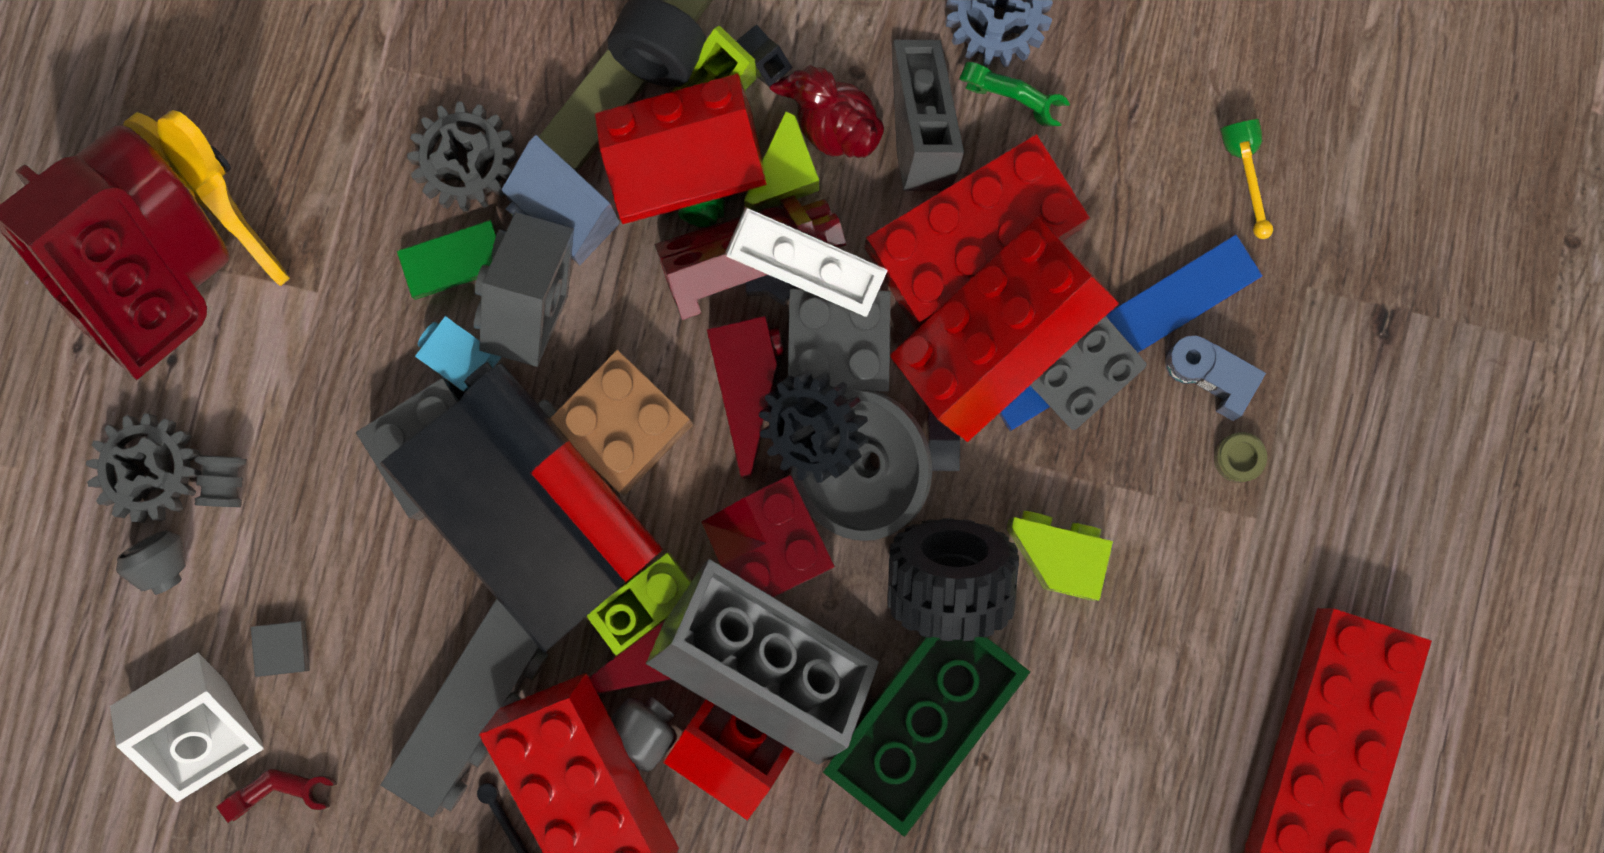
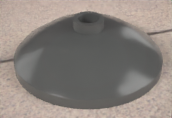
(871, 500)

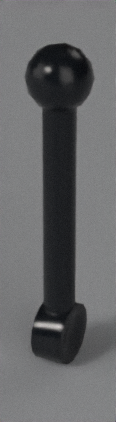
(488, 795)

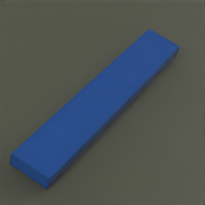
(1164, 309)

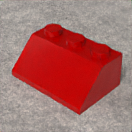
(680, 149)

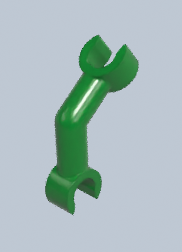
(983, 80)

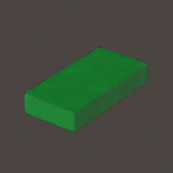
(447, 259)

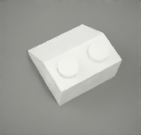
(184, 728)

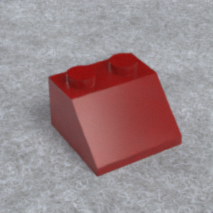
(728, 758)

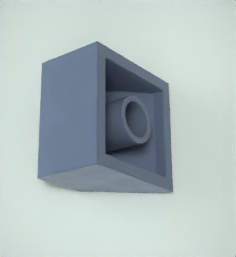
(553, 191)

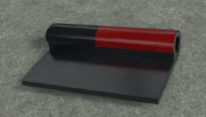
(521, 506)

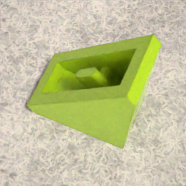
(721, 58)
(786, 168)

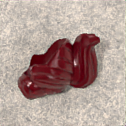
(832, 113)

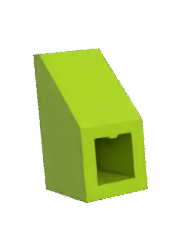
(1060, 558)
(640, 604)

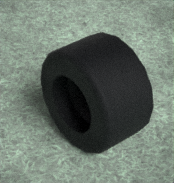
(656, 42)

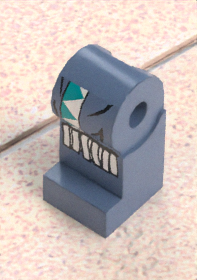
(1216, 371)

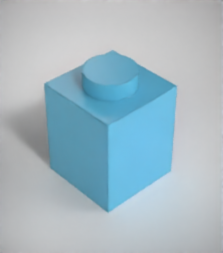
(452, 352)

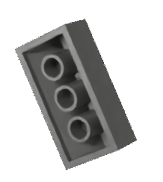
(764, 663)

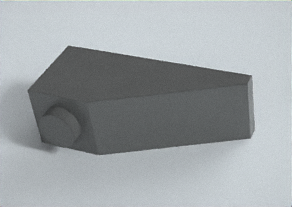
(925, 117)

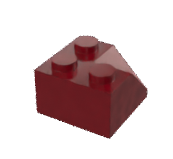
(769, 539)

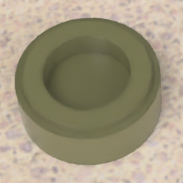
(1240, 457)

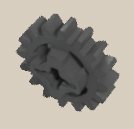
(444, 162)
(131, 481)

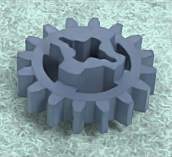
(1017, 17)

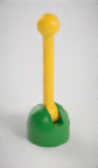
(1243, 141)

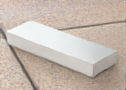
(805, 262)

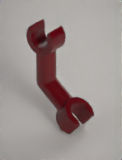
(269, 781)

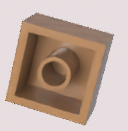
(621, 422)

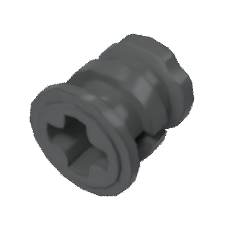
(219, 481)

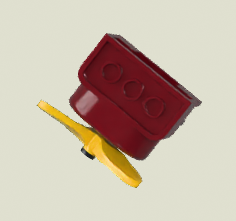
(126, 237)

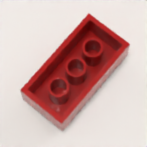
(965, 226)
(1002, 330)
(574, 774)

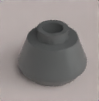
(153, 562)

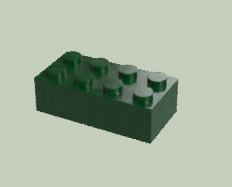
(924, 726)

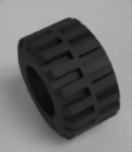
(952, 579)

